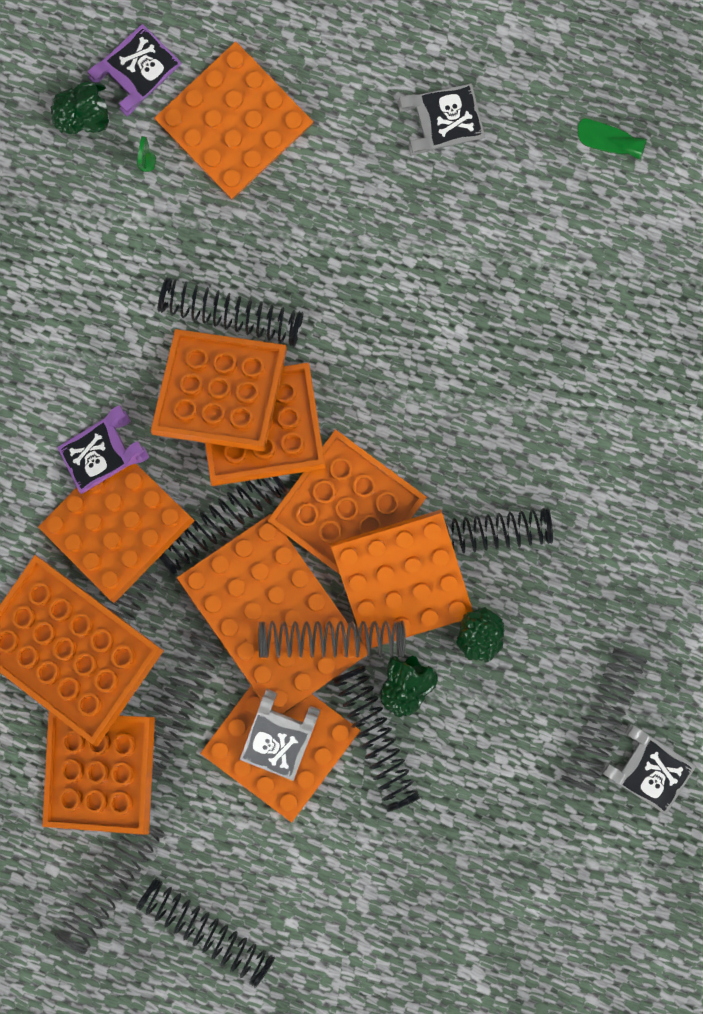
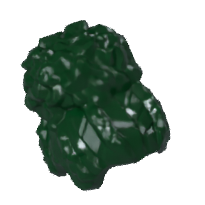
(80, 109)
(481, 635)
(406, 685)

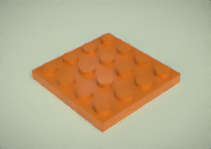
(233, 120)
(219, 390)
(292, 441)
(343, 500)
(116, 529)
(403, 576)
(325, 747)
(100, 784)

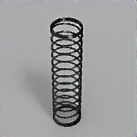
(293, 329)
(544, 516)
(172, 567)
(395, 805)
(256, 977)

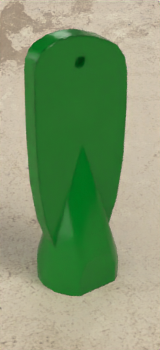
(609, 139)
(146, 159)

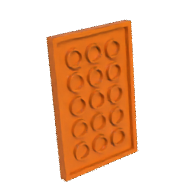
(268, 581)
(71, 650)

